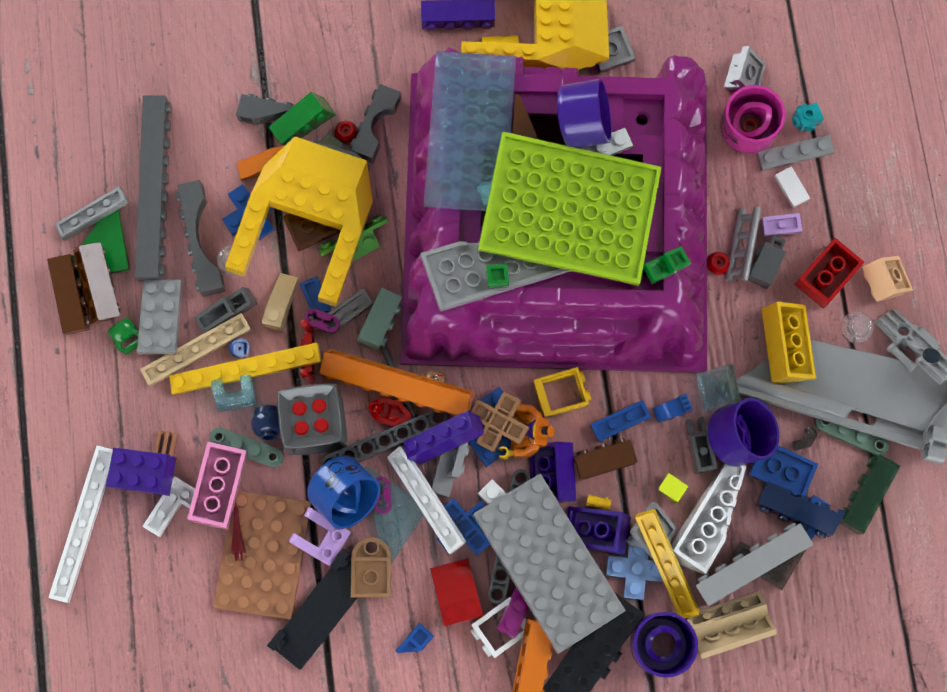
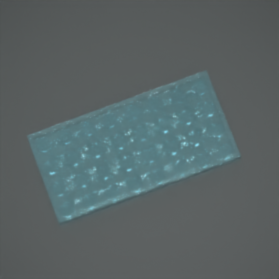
(466, 125)

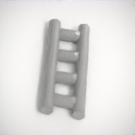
(739, 235)

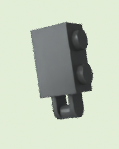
(767, 262)

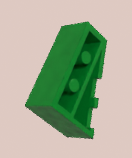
(302, 118)

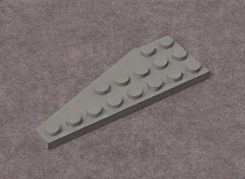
(460, 275)

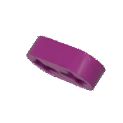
(324, 317)
(387, 496)

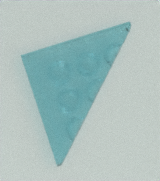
(400, 522)

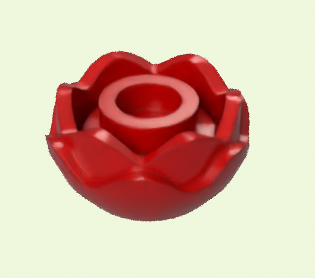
(349, 135)
(715, 268)

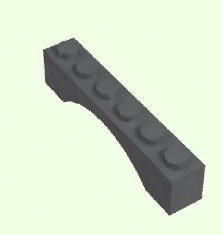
(193, 202)

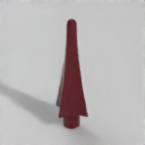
(237, 545)

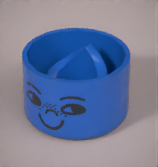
(343, 491)

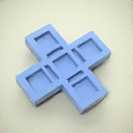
(635, 570)

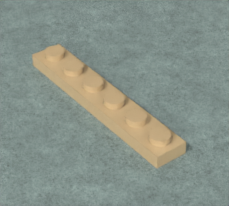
(196, 349)

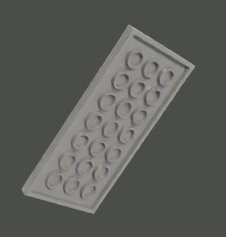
(549, 563)

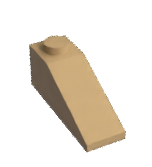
(280, 302)

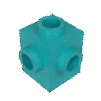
(807, 117)

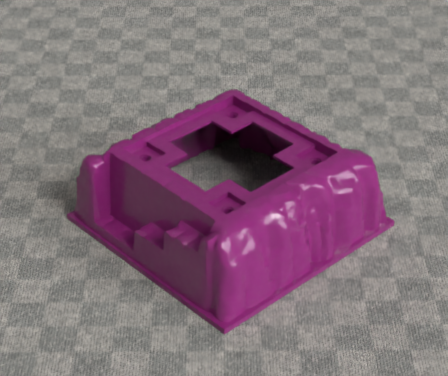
(575, 315)

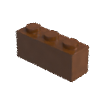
(605, 459)

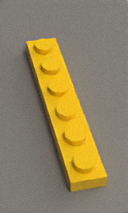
(667, 563)

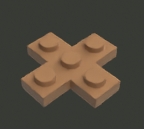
(500, 421)

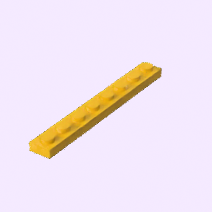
(255, 366)

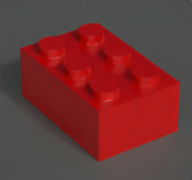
(829, 273)

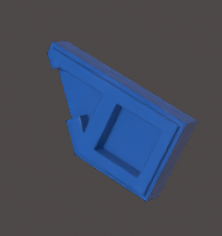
(416, 640)

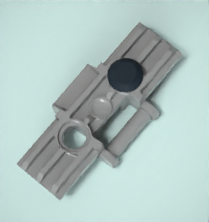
(919, 340)

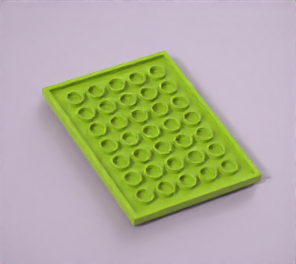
(570, 208)

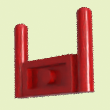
(308, 339)

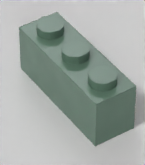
(380, 320)

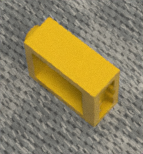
(542, 398)

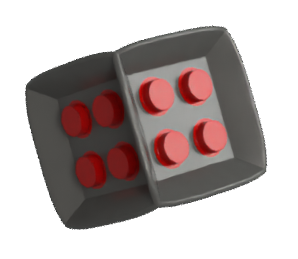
(312, 419)

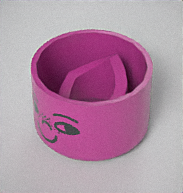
(761, 103)

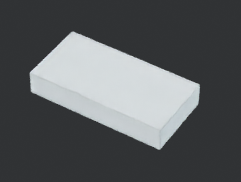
(792, 187)

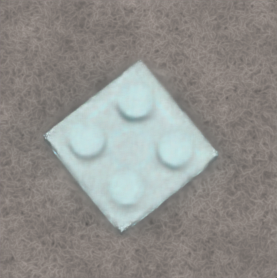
(718, 387)

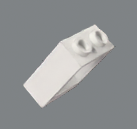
(477, 633)

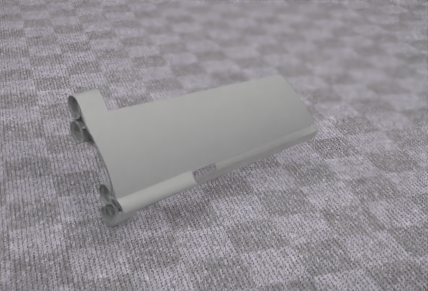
(906, 405)

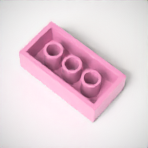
(217, 485)

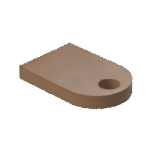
(371, 570)

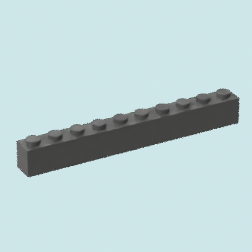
(152, 188)

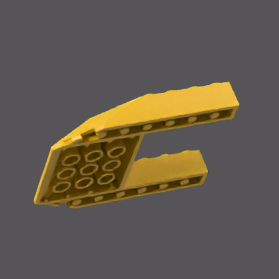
(564, 36)
(315, 186)

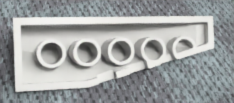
(708, 521)

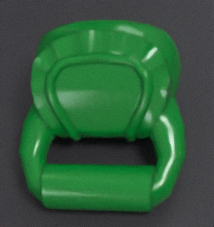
(122, 331)

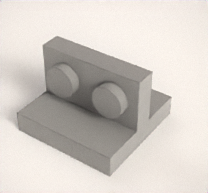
(744, 70)
(636, 537)

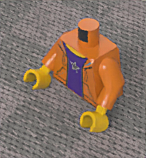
(535, 437)

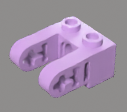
(331, 543)

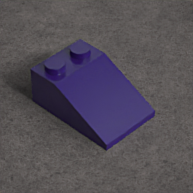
(601, 529)

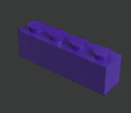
(457, 14)
(443, 437)

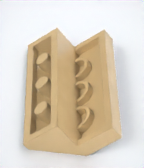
(732, 624)

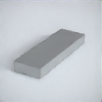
(350, 308)

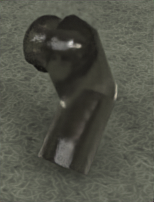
(807, 441)

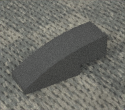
(225, 309)

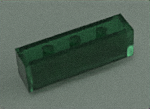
(869, 493)

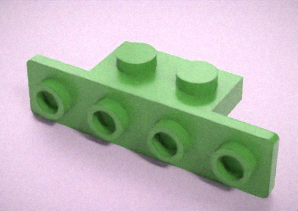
(367, 241)

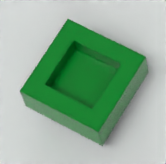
(497, 275)

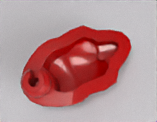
(389, 411)

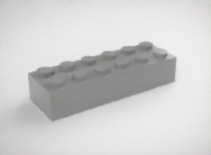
(754, 564)

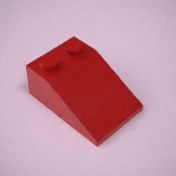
(456, 592)

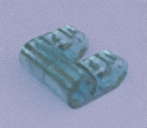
(237, 399)

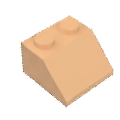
(887, 278)

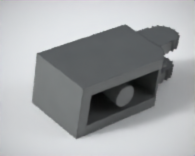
(700, 449)

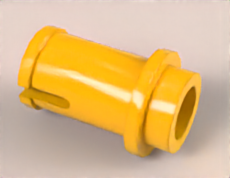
(598, 502)

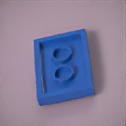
(785, 470)

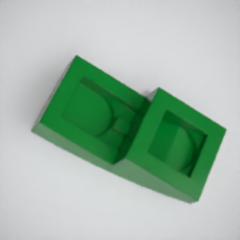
(666, 265)

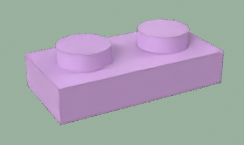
(781, 225)

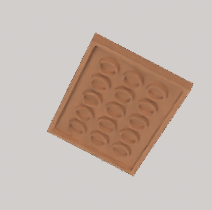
(271, 566)

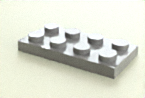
(160, 317)

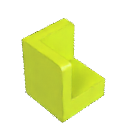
(672, 488)

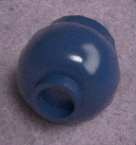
(266, 422)

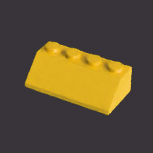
(788, 342)

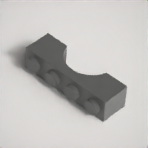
(384, 103)

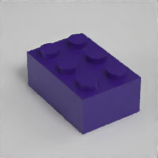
(141, 471)

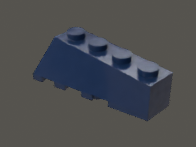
(799, 510)

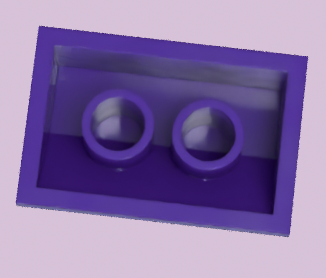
(556, 466)

